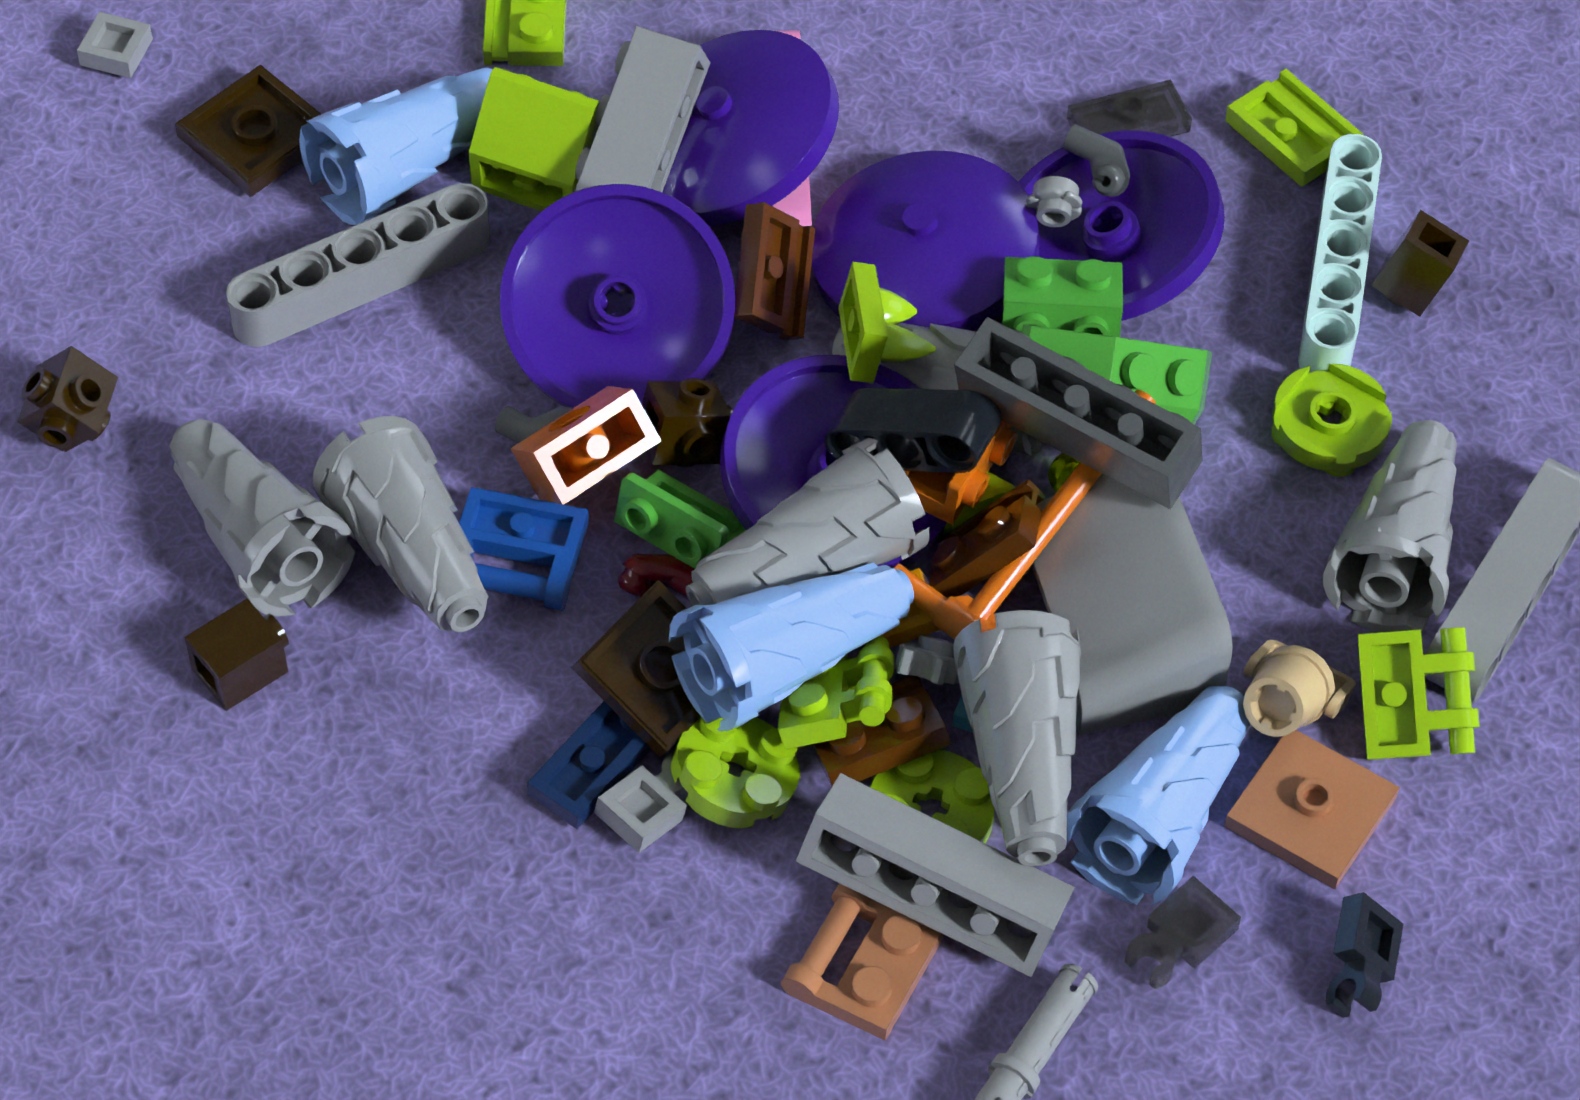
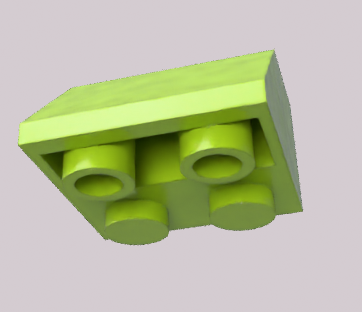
(530, 139)

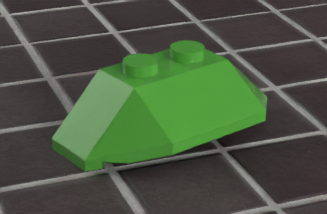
(1168, 373)

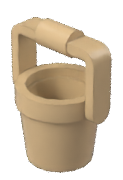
(1292, 688)

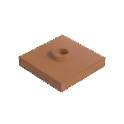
(1312, 807)

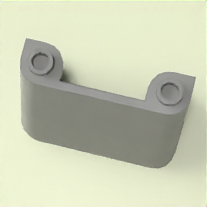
(1140, 606)

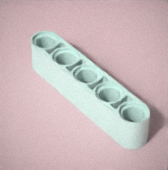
(1340, 253)

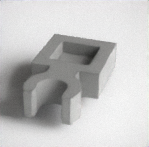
(928, 659)
(643, 805)

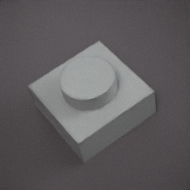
(114, 44)

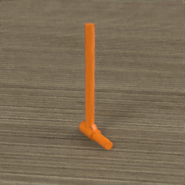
(957, 612)

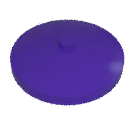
(755, 125)
(1157, 228)
(933, 232)
(616, 294)
(780, 434)

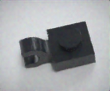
(1369, 945)

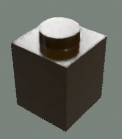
(1420, 263)
(238, 653)

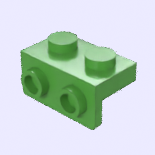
(1063, 295)
(674, 517)

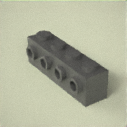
(1082, 412)

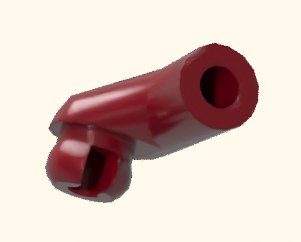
(645, 568)

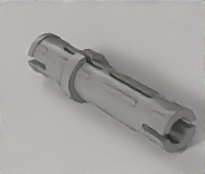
(1017, 1071)

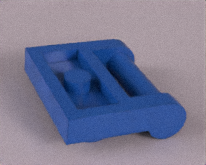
(527, 533)

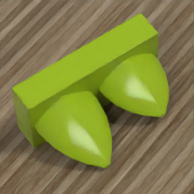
(869, 325)

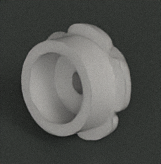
(1055, 201)

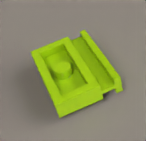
(525, 32)
(1289, 126)

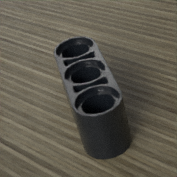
(918, 426)

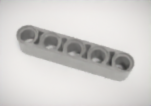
(358, 264)
(1515, 571)

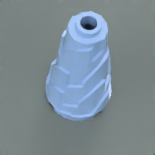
(390, 143)
(774, 639)
(1149, 811)

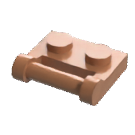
(879, 974)

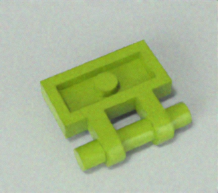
(1396, 693)
(841, 695)

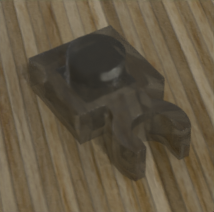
(1184, 926)

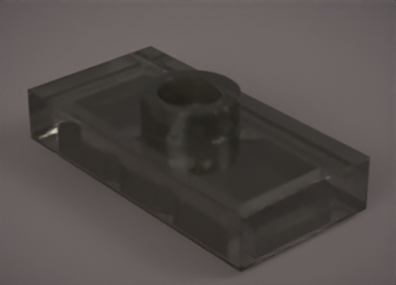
(1145, 108)

